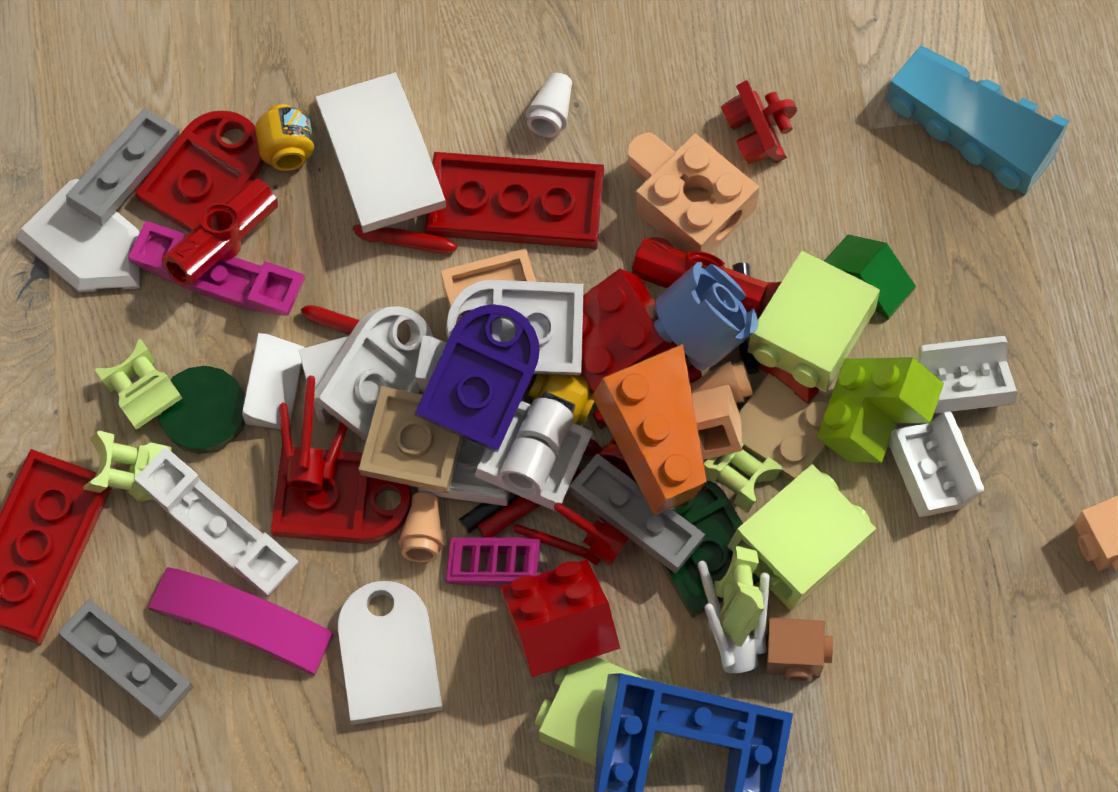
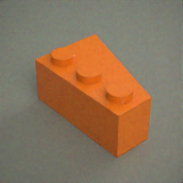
(655, 427)

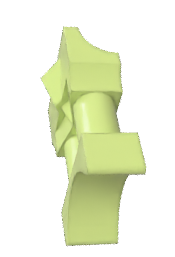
(145, 397)
(136, 457)
(719, 469)
(741, 599)

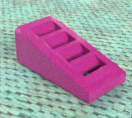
(511, 546)

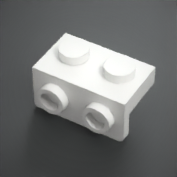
(972, 373)
(936, 465)

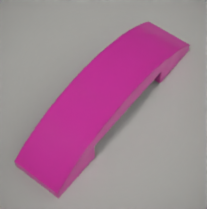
(232, 281)
(242, 618)

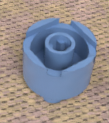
(704, 315)

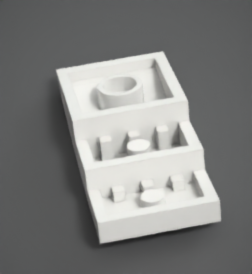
(380, 152)

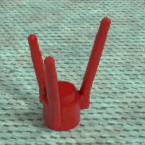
(306, 468)
(602, 538)

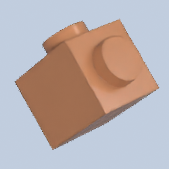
(797, 648)

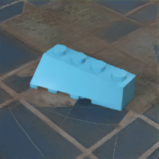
(977, 119)

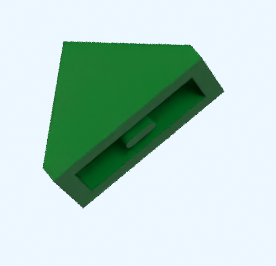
(876, 265)

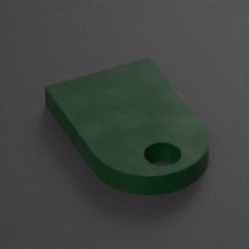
(718, 520)

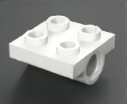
(537, 453)

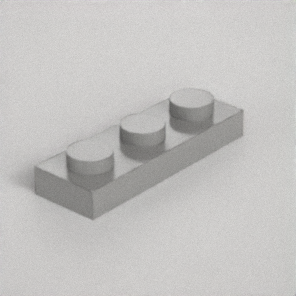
(122, 167)
(622, 505)
(125, 660)

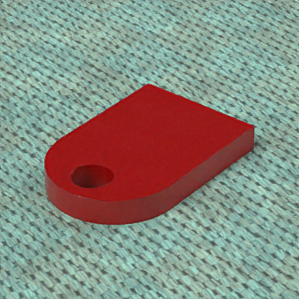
(201, 168)
(340, 510)

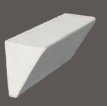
(272, 381)

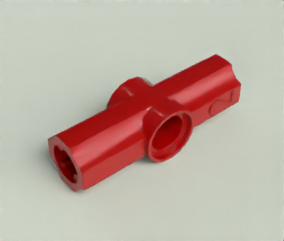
(219, 232)
(665, 265)

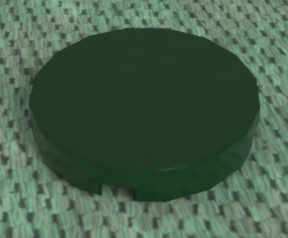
(208, 410)

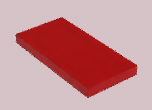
(517, 200)
(42, 540)

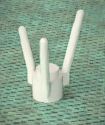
(735, 658)

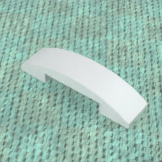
(215, 522)

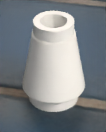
(550, 107)

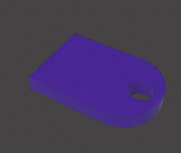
(480, 378)

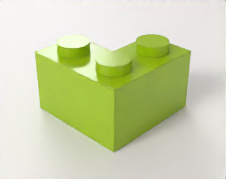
(870, 401)

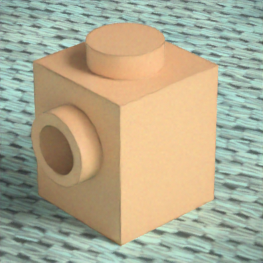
(717, 422)
(1099, 534)

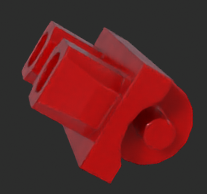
(748, 108)

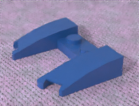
(640, 707)

